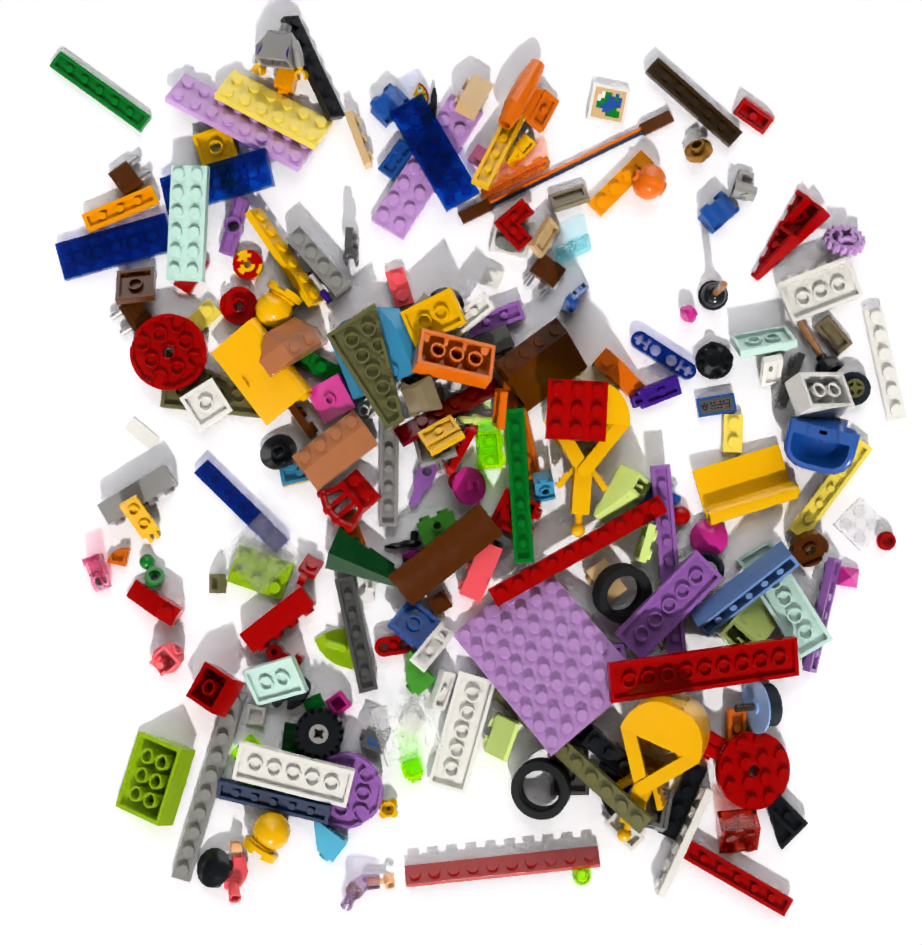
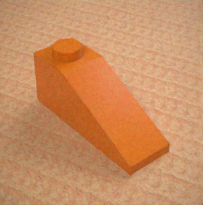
(617, 372)

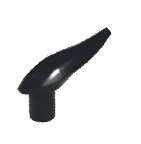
(433, 102)
(413, 542)

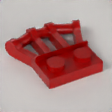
(358, 491)

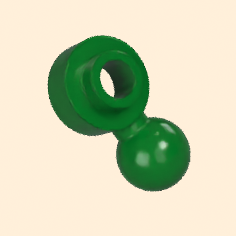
(147, 562)

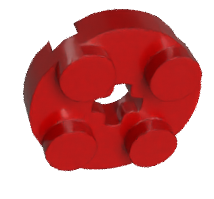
(231, 298)

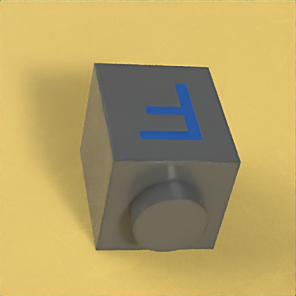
(370, 740)

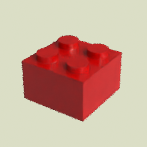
(215, 689)

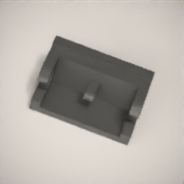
(660, 818)

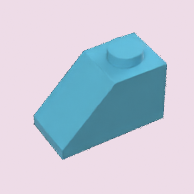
(328, 841)

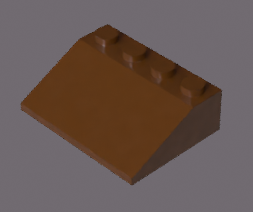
(540, 357)

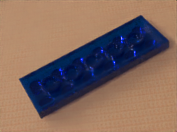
(433, 152)
(233, 177)
(113, 247)

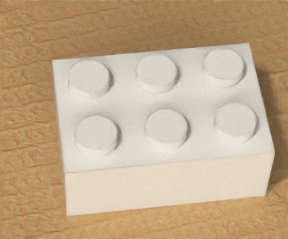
(819, 394)

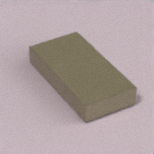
(568, 198)
(832, 335)

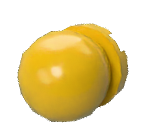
(276, 305)
(268, 835)

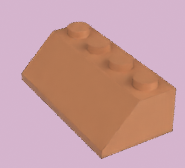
(334, 450)

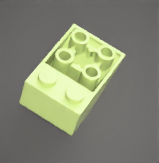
(624, 493)
(749, 625)

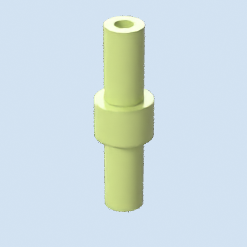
(474, 419)

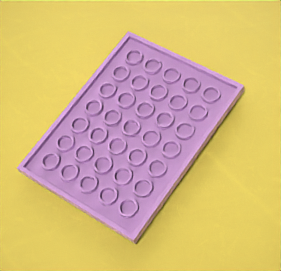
(543, 660)

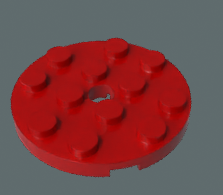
(149, 347)
(734, 764)

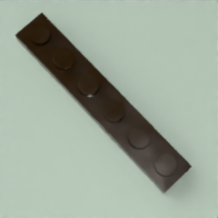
(693, 102)

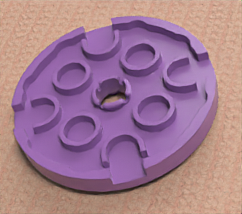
(365, 791)

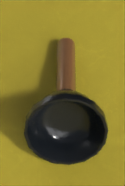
(713, 295)
(825, 362)

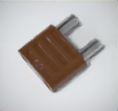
(126, 178)
(546, 271)
(135, 315)

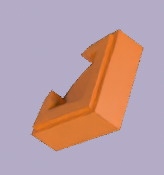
(120, 557)

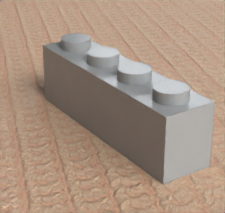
(318, 262)
(147, 489)

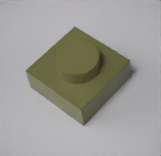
(217, 583)

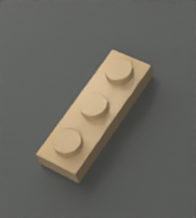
(359, 138)

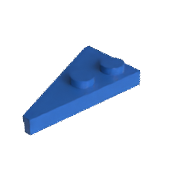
(572, 300)

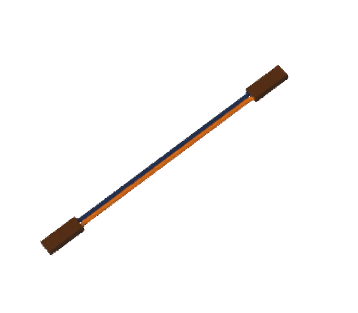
(646, 128)

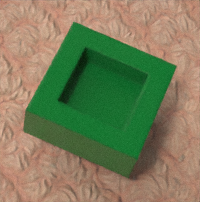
(315, 700)

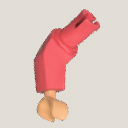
(237, 874)

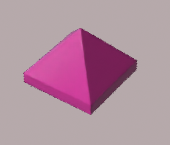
(848, 577)

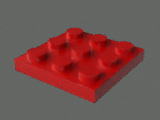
(576, 410)

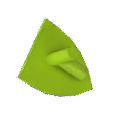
(335, 647)

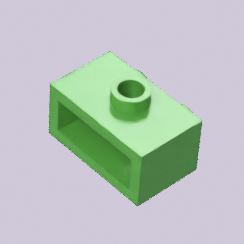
(432, 527)

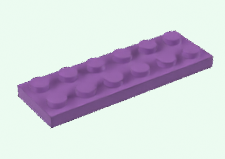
(668, 605)

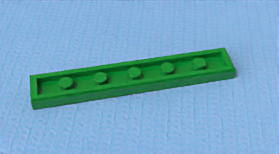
(100, 91)

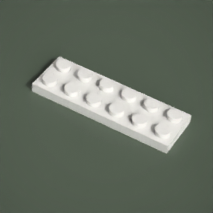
(462, 732)
(293, 773)

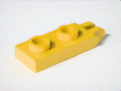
(140, 518)

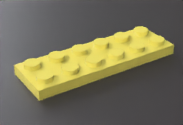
(273, 109)

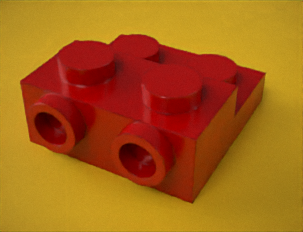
(502, 513)

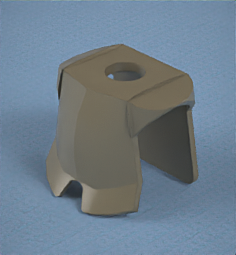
(421, 394)

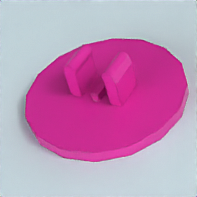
(468, 486)

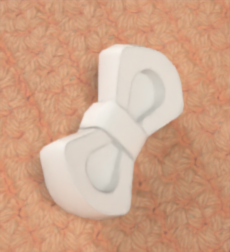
(368, 595)

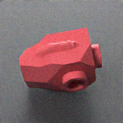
(167, 658)

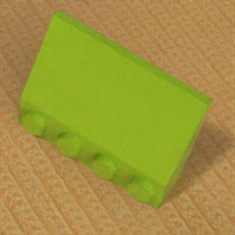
(155, 779)

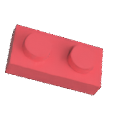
(399, 287)

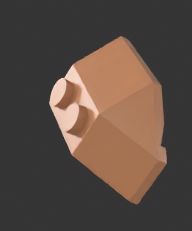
(289, 344)

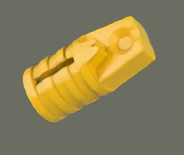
(519, 151)

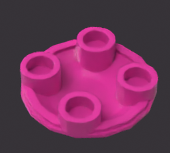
(708, 538)

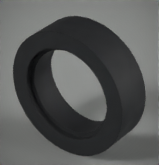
(605, 580)
(524, 804)

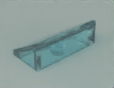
(572, 249)

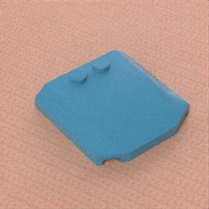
(398, 345)

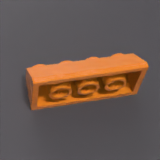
(454, 358)

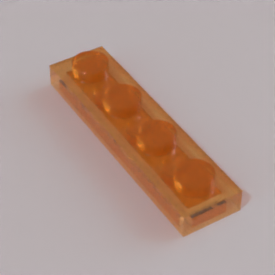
(521, 173)

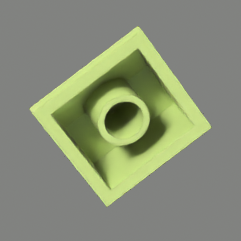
(501, 736)

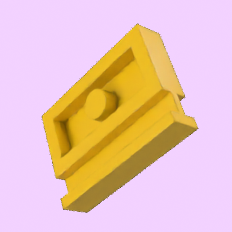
(441, 435)

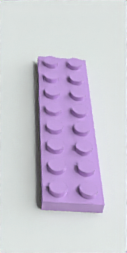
(199, 102)
(411, 189)

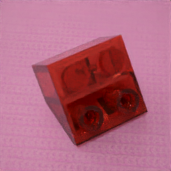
(737, 830)

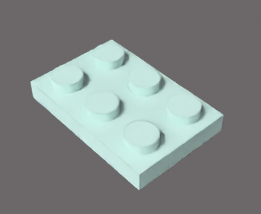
(763, 341)
(275, 680)

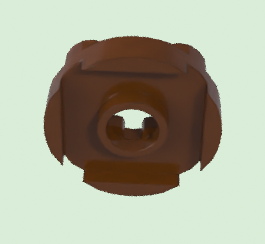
(802, 541)

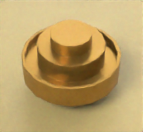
(698, 150)

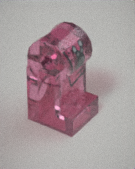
(98, 572)

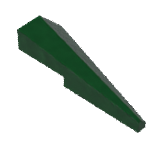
(353, 558)

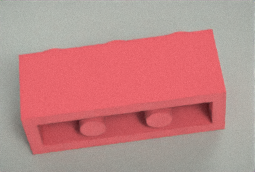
(479, 573)

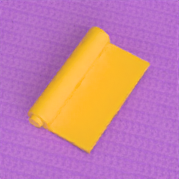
(266, 394)
(744, 485)

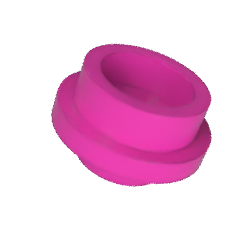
(688, 313)

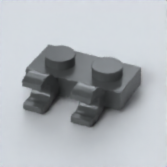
(351, 244)

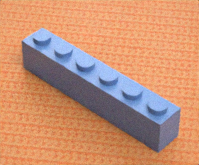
(744, 589)

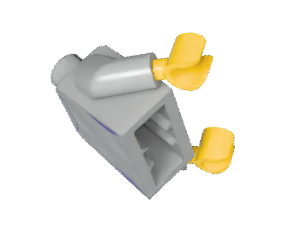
(281, 51)

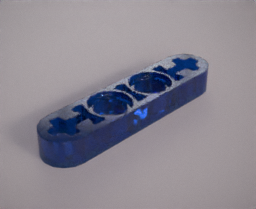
(664, 353)

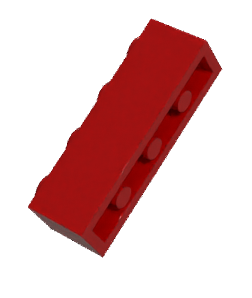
(277, 619)

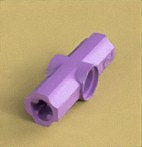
(236, 215)

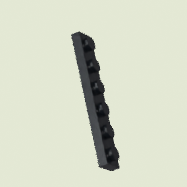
(317, 76)

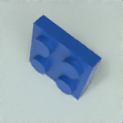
(413, 624)

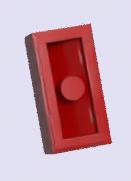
(753, 115)

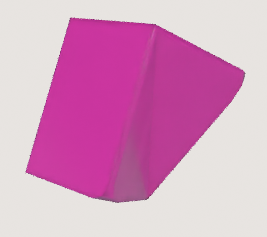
(339, 702)

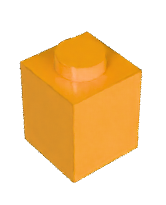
(285, 81)

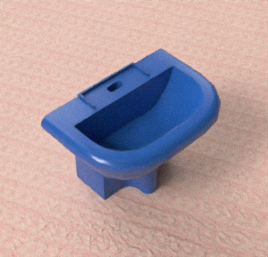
(821, 450)

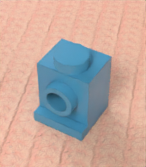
(543, 486)

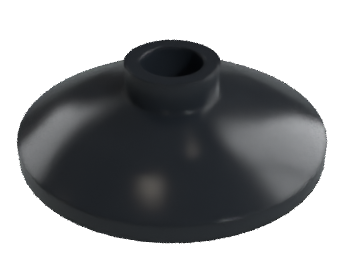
(273, 447)

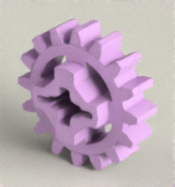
(844, 240)

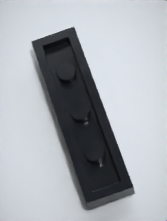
(683, 799)

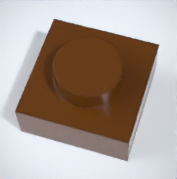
(439, 602)

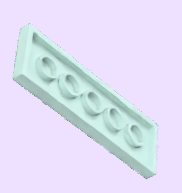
(188, 223)
(791, 607)

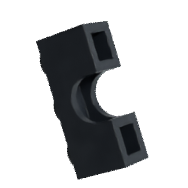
(605, 749)

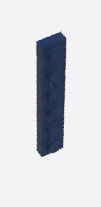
(273, 800)

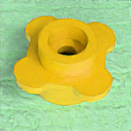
(388, 813)

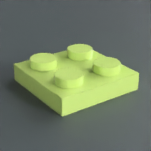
(647, 535)

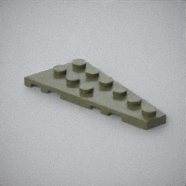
(365, 354)
(235, 398)

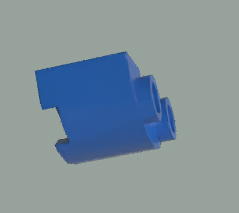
(387, 101)
(717, 213)

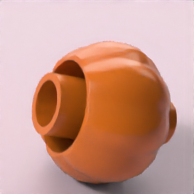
(649, 181)

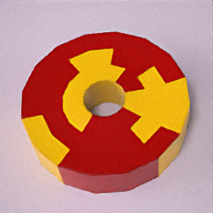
(254, 270)

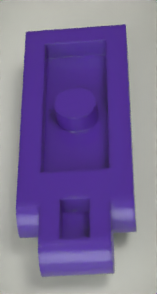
(656, 392)

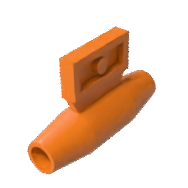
(528, 100)

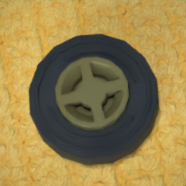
(860, 387)

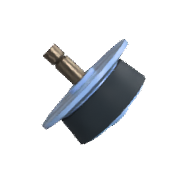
(762, 706)

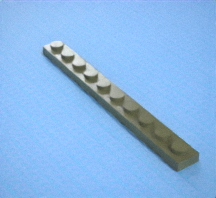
(595, 779)

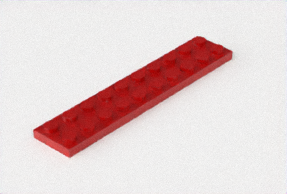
(702, 669)

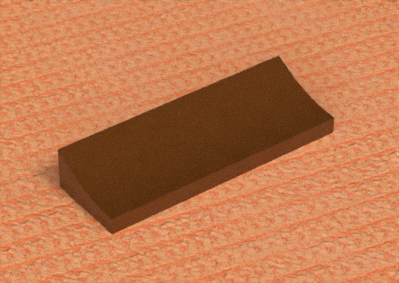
(445, 554)

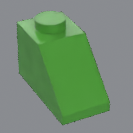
(416, 679)

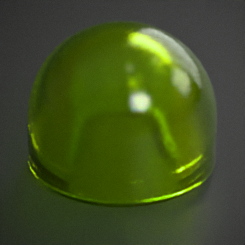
(582, 876)

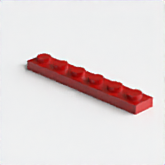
(738, 878)

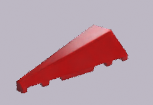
(800, 221)

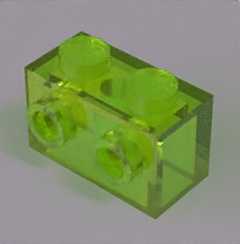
(489, 450)

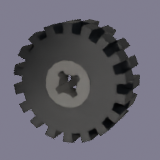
(327, 725)

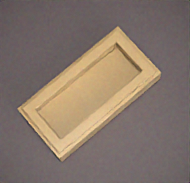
(544, 237)

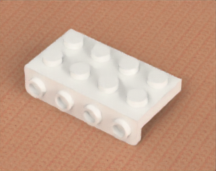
(819, 289)

